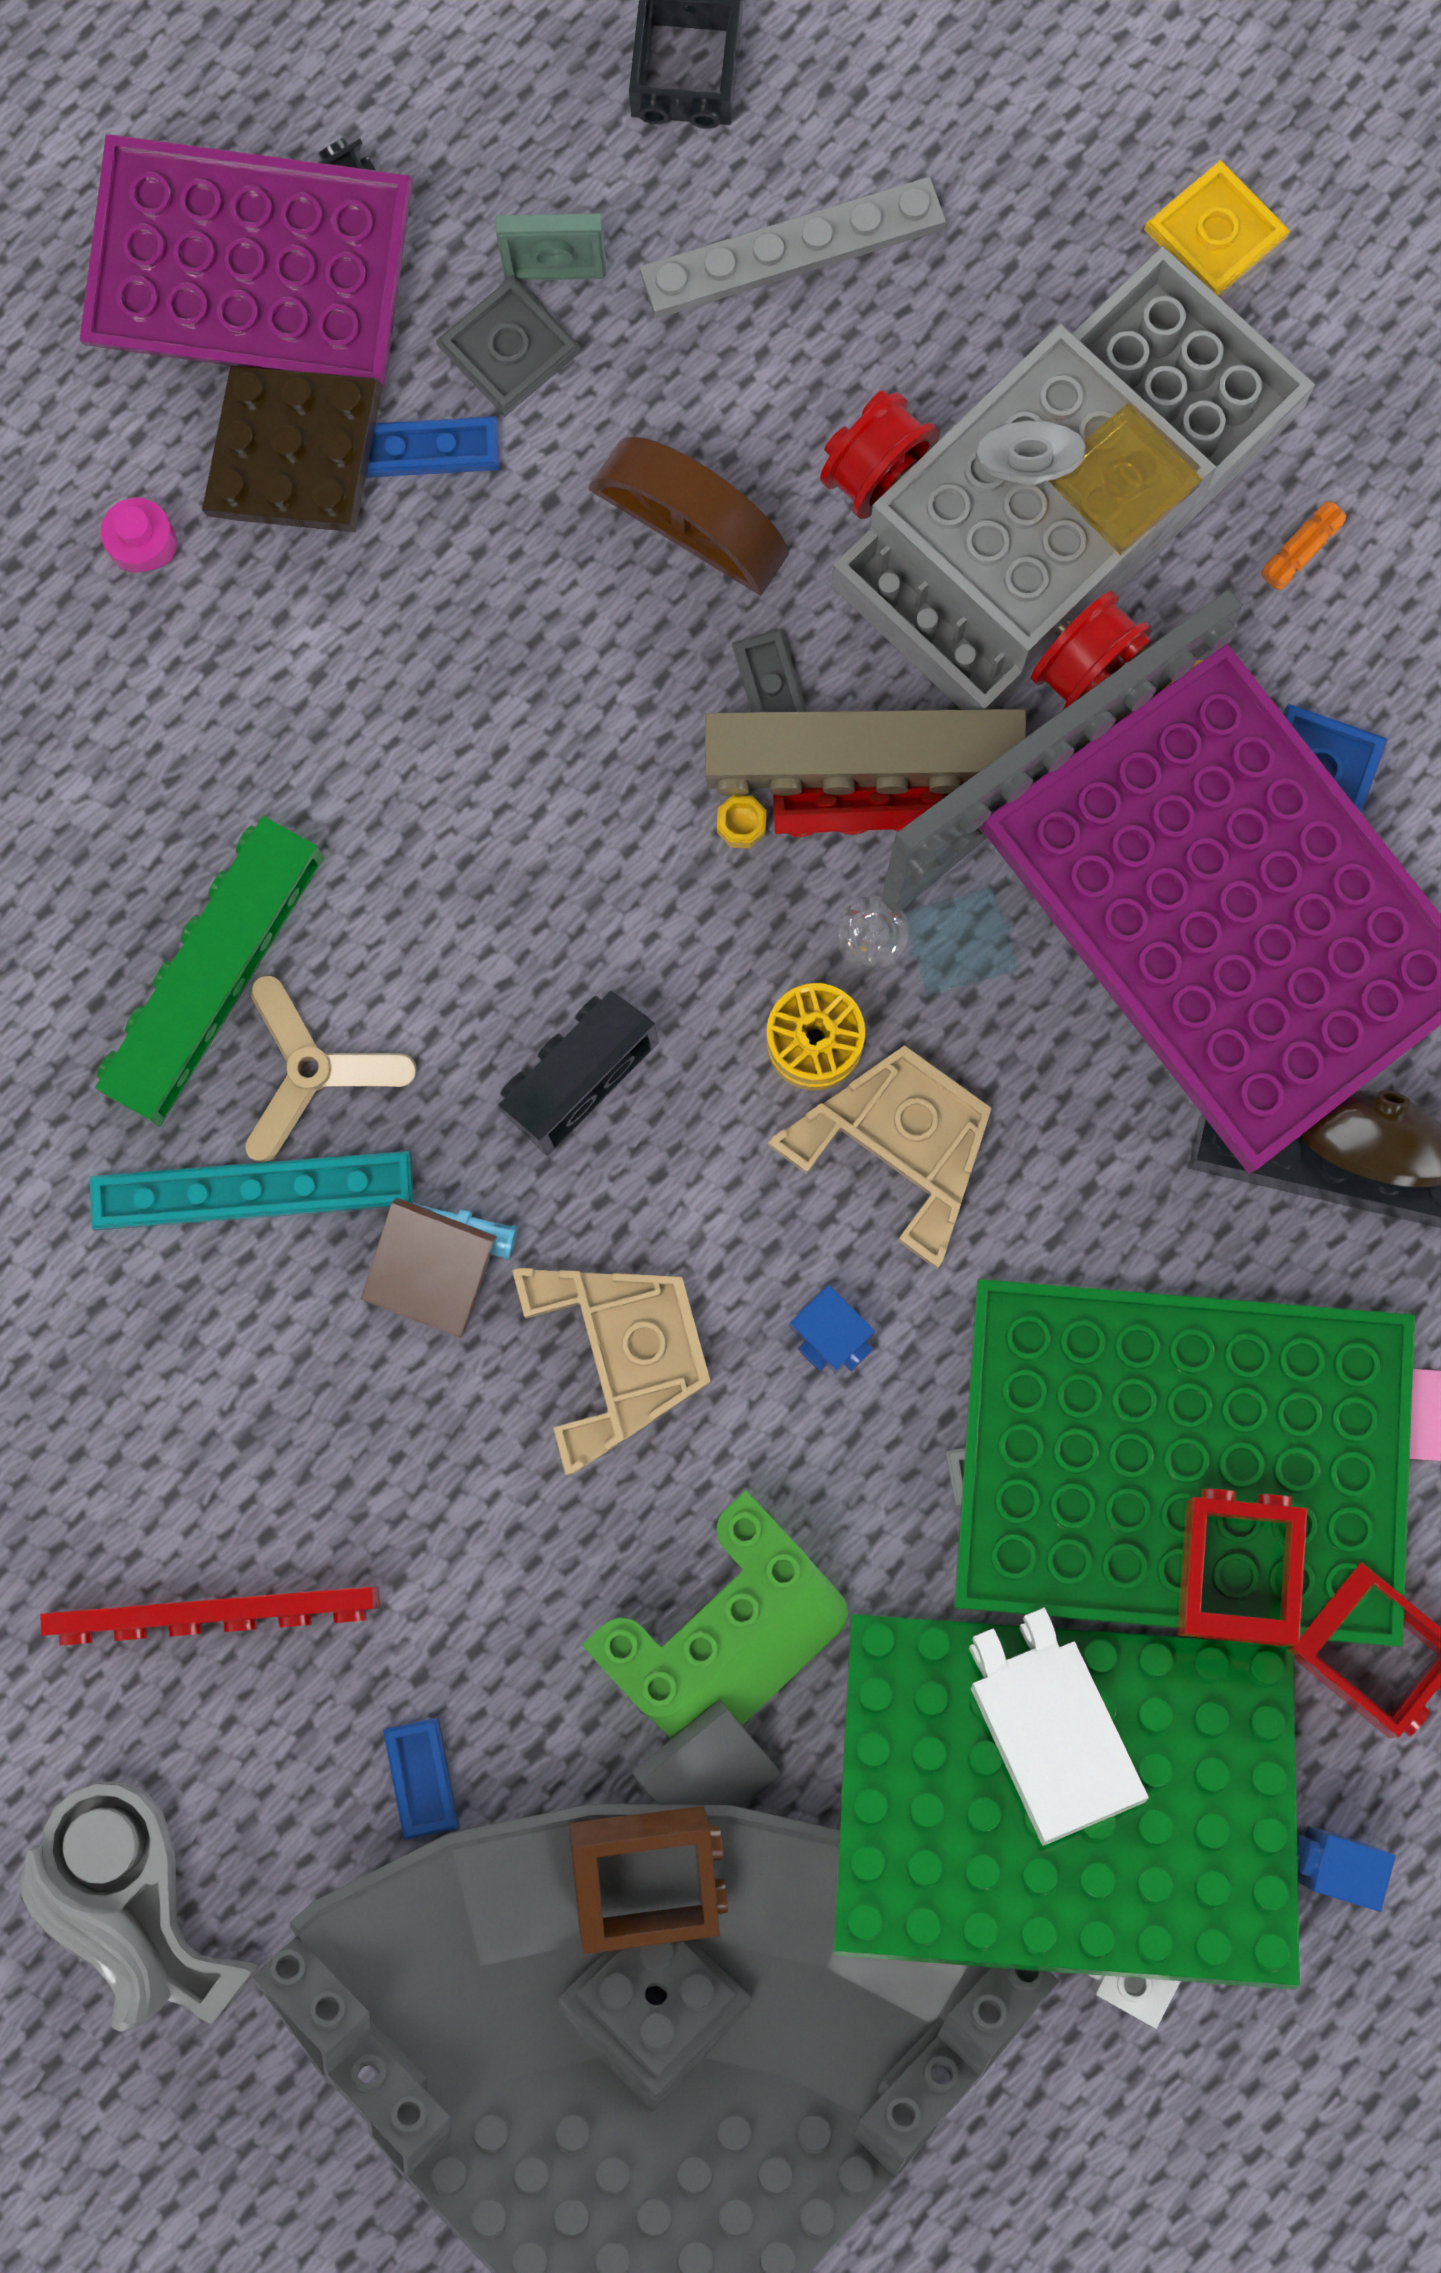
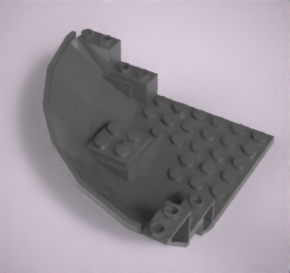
(615, 2132)

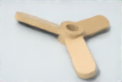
(333, 1069)

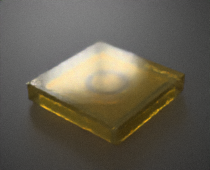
(1127, 480)

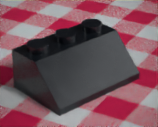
(578, 1070)

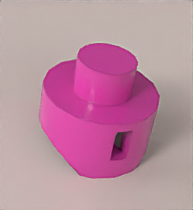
(138, 535)

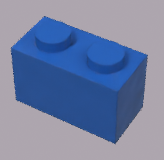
(1344, 1868)

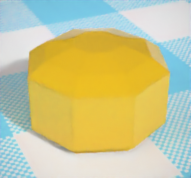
(741, 821)

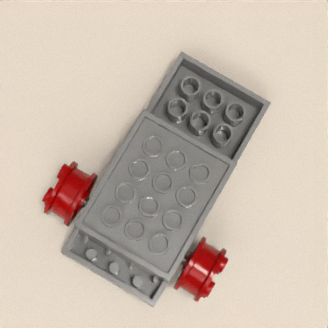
(1007, 577)

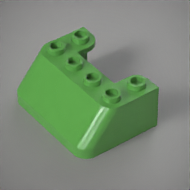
(741, 1641)

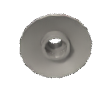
(1030, 452)

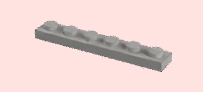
(792, 247)

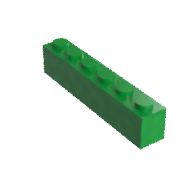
(209, 970)

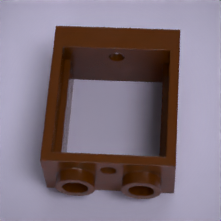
(639, 1834)

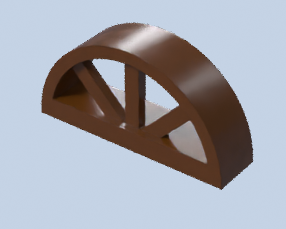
(692, 510)

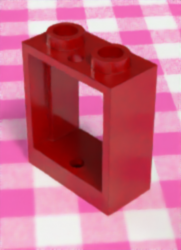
(1231, 1627)
(1411, 1710)

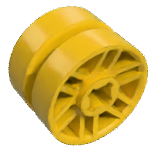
(795, 1017)

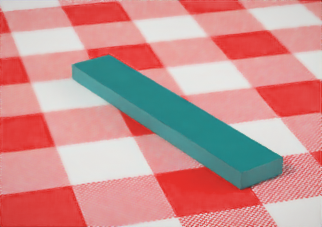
(250, 1190)

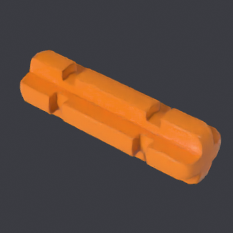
(1303, 545)

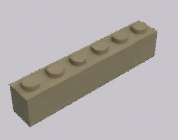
(855, 749)

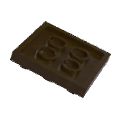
(292, 448)

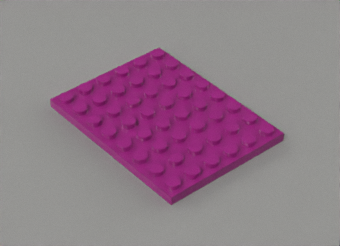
(1232, 905)

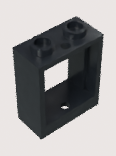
(700, 108)

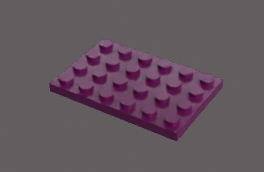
(244, 259)

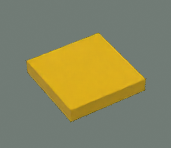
(1217, 228)

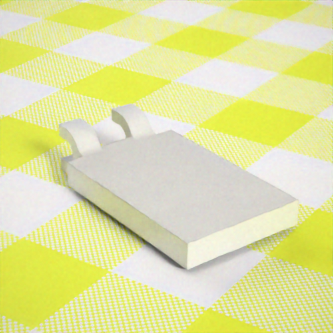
(1053, 1732)

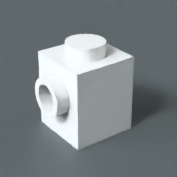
(1137, 1996)

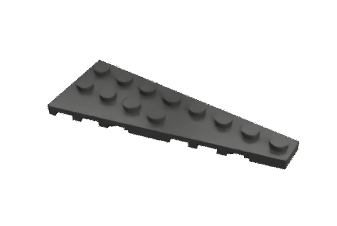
(951, 827)

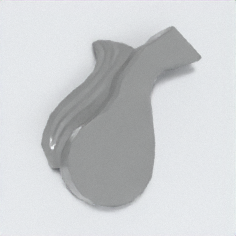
(111, 1899)

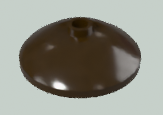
(1381, 1139)

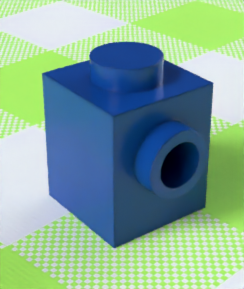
(832, 1332)

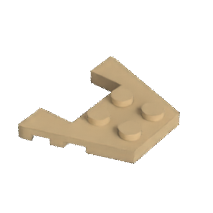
(911, 1122)
(640, 1345)

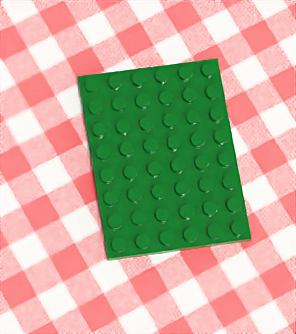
(1125, 1404)
(1171, 1890)

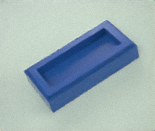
(421, 1778)

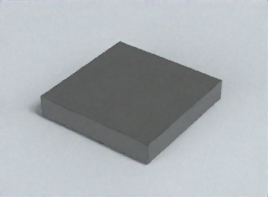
(508, 346)
(708, 1764)

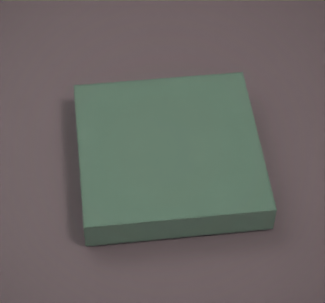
(551, 246)

